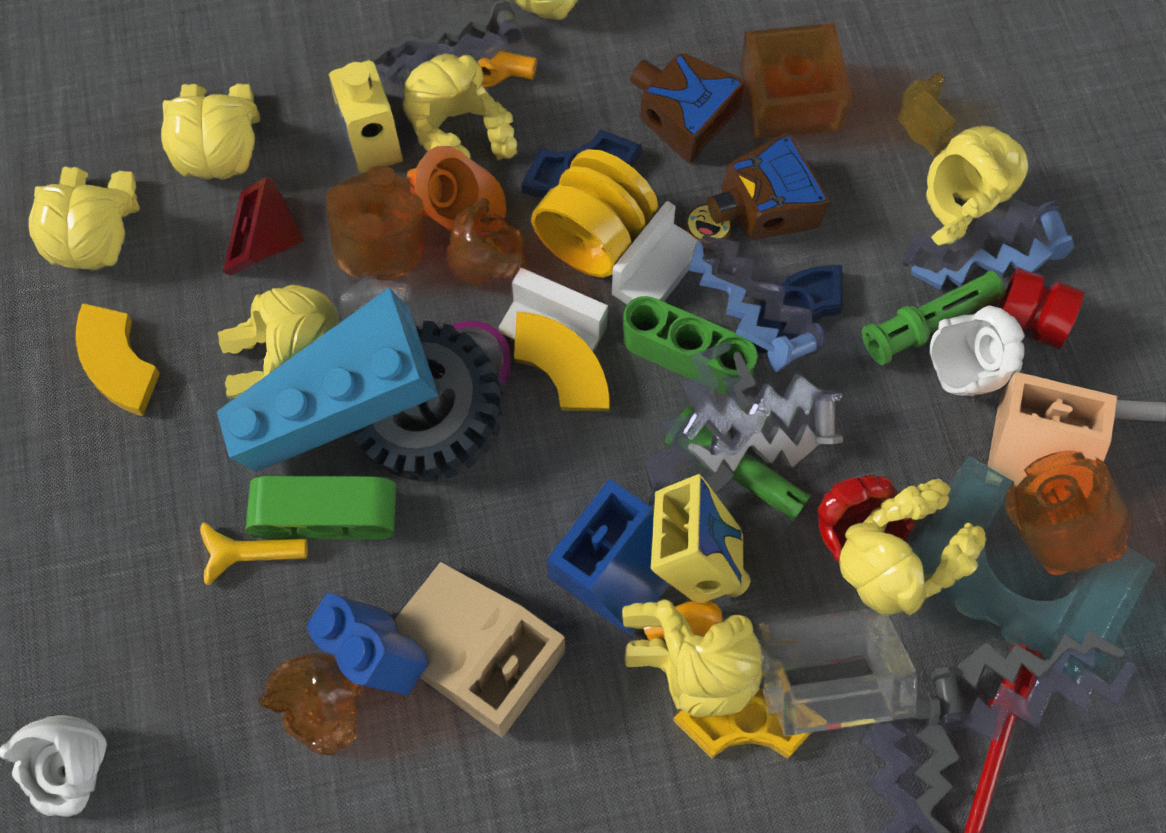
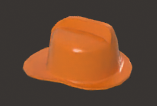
(451, 182)

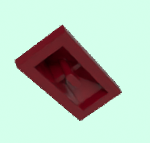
(260, 227)

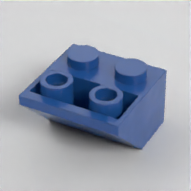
(609, 556)

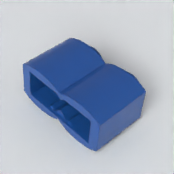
(367, 644)

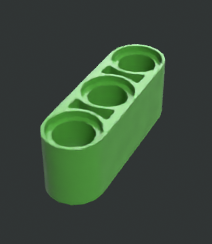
(675, 326)
(321, 507)

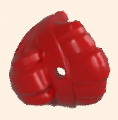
(851, 504)

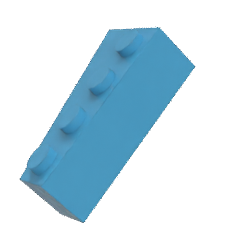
(332, 387)

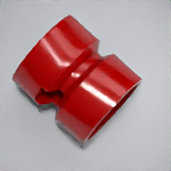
(1042, 308)

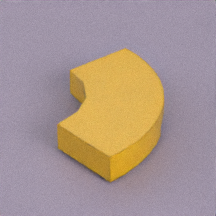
(109, 358)
(564, 359)
(743, 727)

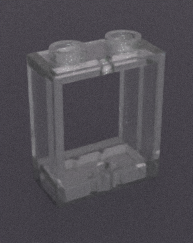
(840, 702)

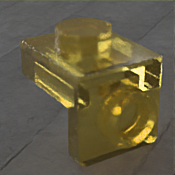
(924, 117)

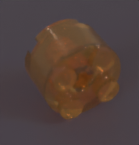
(376, 224)
(1069, 512)

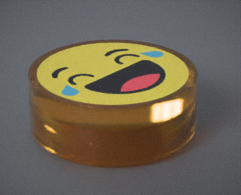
(701, 224)

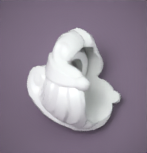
(977, 351)
(43, 751)

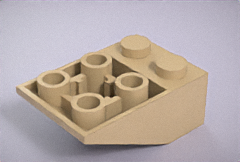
(480, 646)

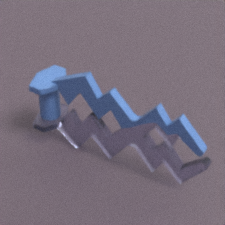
(971, 249)
(799, 320)

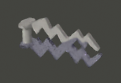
(798, 395)

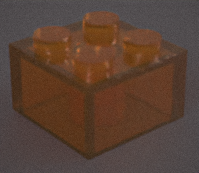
(795, 80)

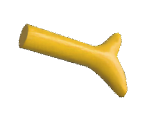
(228, 551)

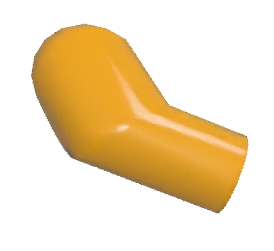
(505, 65)
(699, 616)

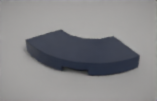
(550, 165)
(810, 289)

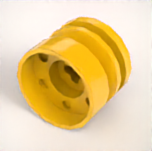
(594, 212)

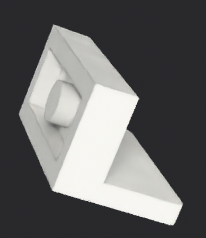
(654, 259)
(547, 298)

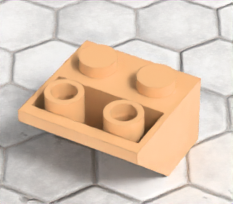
(1045, 418)

